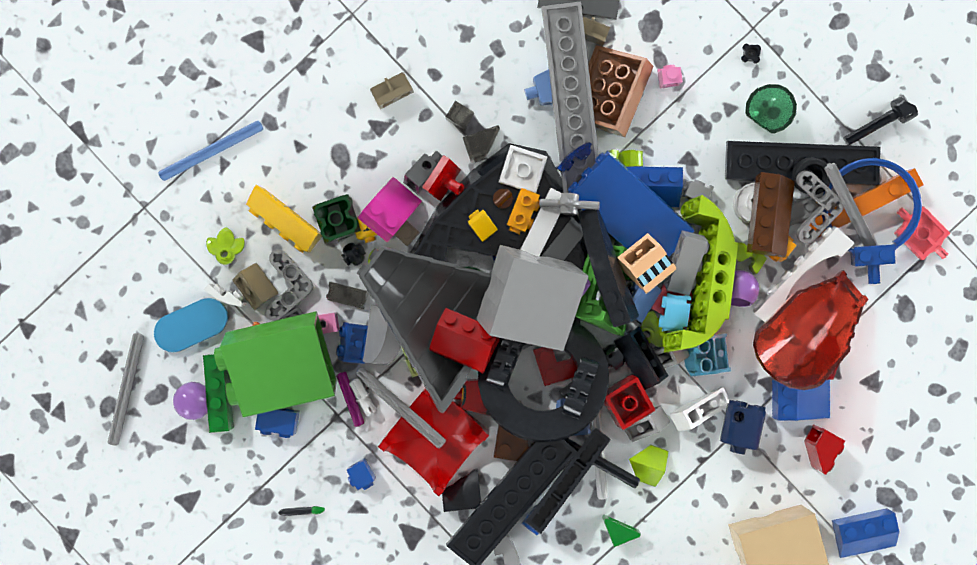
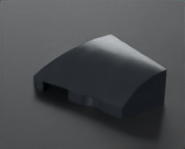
(463, 493)

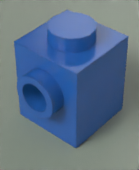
(361, 475)

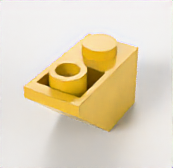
(481, 224)

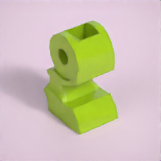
(629, 158)
(757, 259)

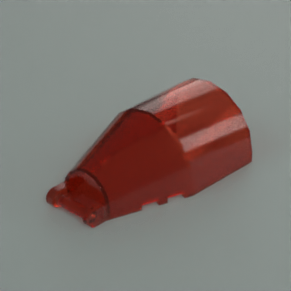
(810, 333)

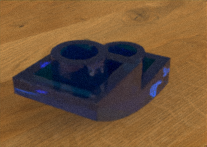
(579, 153)

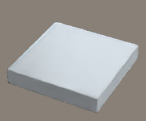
(523, 169)

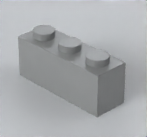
(688, 262)

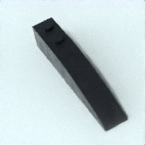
(607, 269)
(567, 481)

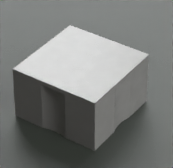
(531, 298)

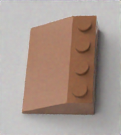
(616, 87)

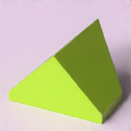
(650, 464)

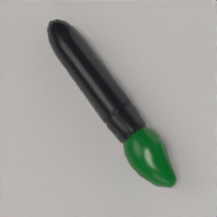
(301, 511)

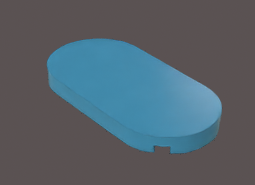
(190, 325)

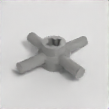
(569, 204)

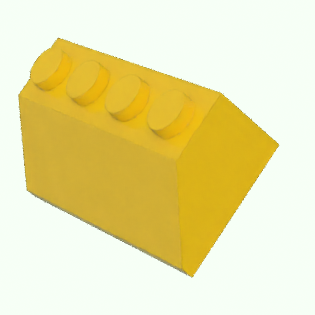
(283, 218)

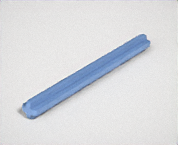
(210, 150)

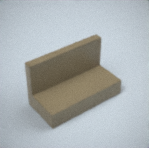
(255, 286)

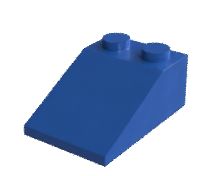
(797, 404)

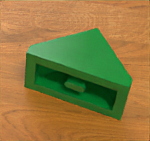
(619, 531)

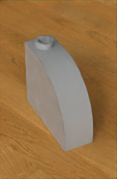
(381, 343)

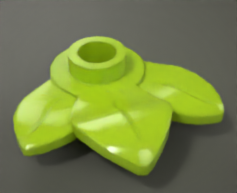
(225, 243)
(651, 324)

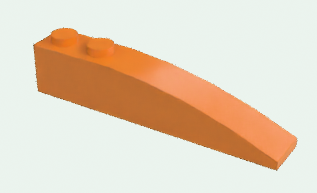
(875, 198)

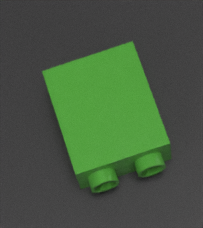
(277, 364)

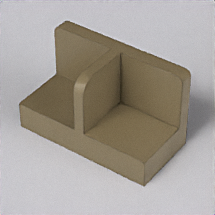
(595, 31)
(391, 90)

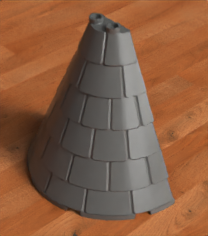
(412, 298)

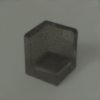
(459, 115)

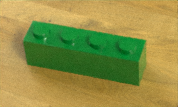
(218, 407)

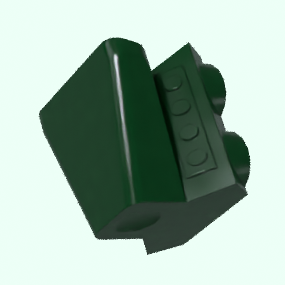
(336, 218)

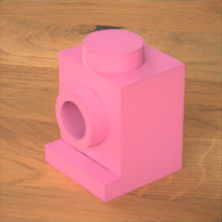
(669, 76)
(332, 323)

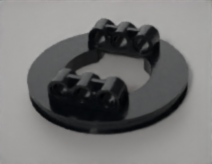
(582, 399)

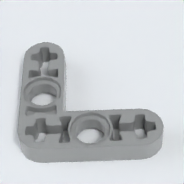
(824, 203)
(294, 289)

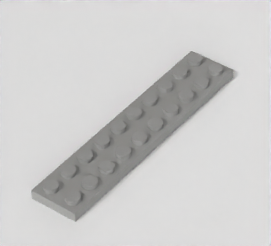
(570, 85)

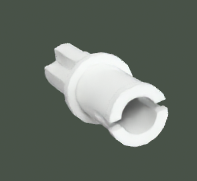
(362, 396)

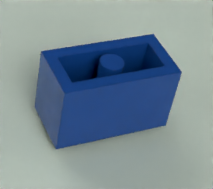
(278, 421)

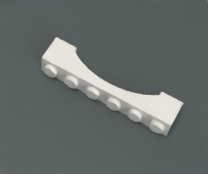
(831, 244)

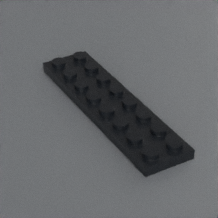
(748, 159)
(510, 500)

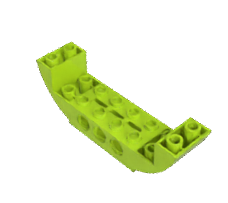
(714, 282)

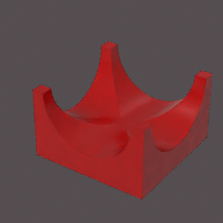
(434, 464)

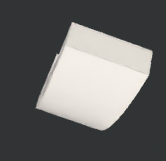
(231, 297)

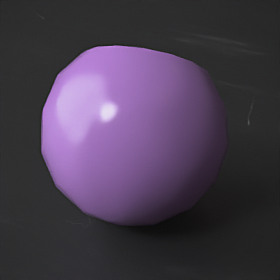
(744, 289)
(191, 401)

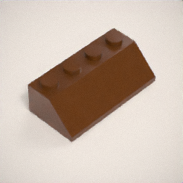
(770, 215)

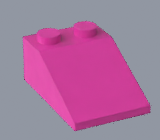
(389, 209)

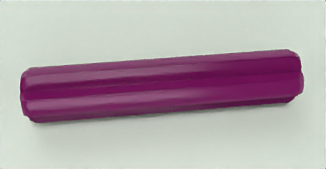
(350, 399)

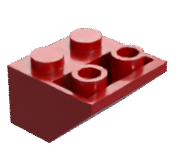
(823, 448)

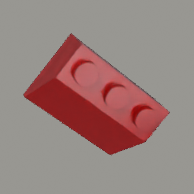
(463, 340)

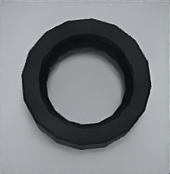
(806, 162)

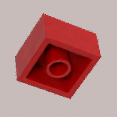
(628, 402)

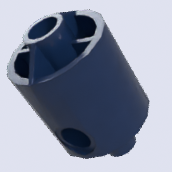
(742, 426)

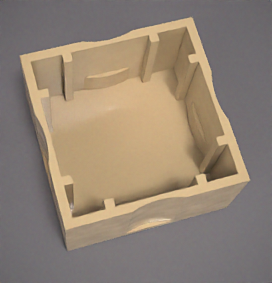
(780, 539)

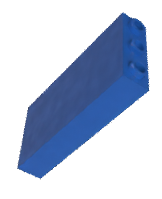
(629, 204)

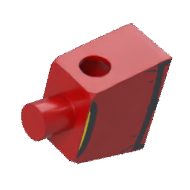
(471, 397)

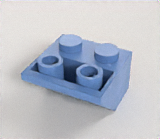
(643, 301)

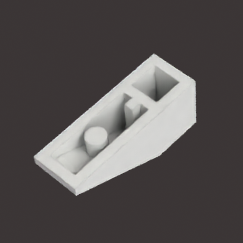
(699, 410)

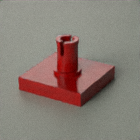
(443, 179)

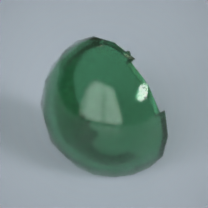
(771, 107)

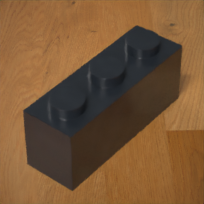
(641, 358)

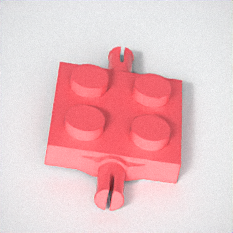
(927, 236)

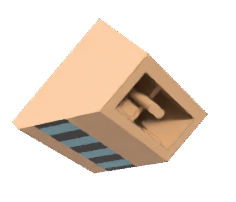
(646, 263)

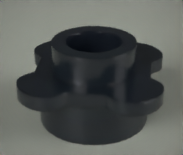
(755, 49)

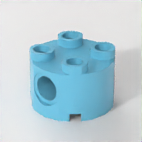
(675, 312)

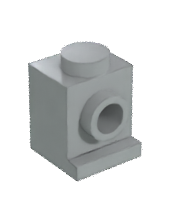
(695, 189)

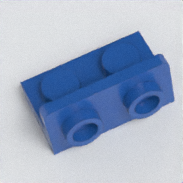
(352, 342)

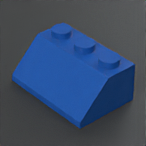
(664, 181)
(866, 532)

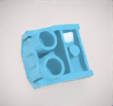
(708, 357)

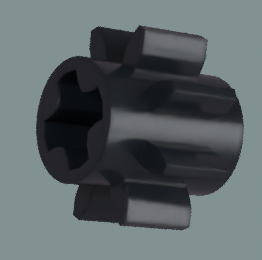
(353, 254)

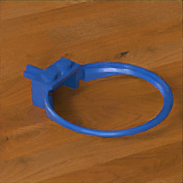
(883, 254)

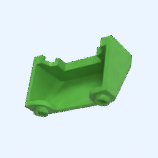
(592, 307)

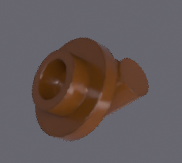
(502, 198)

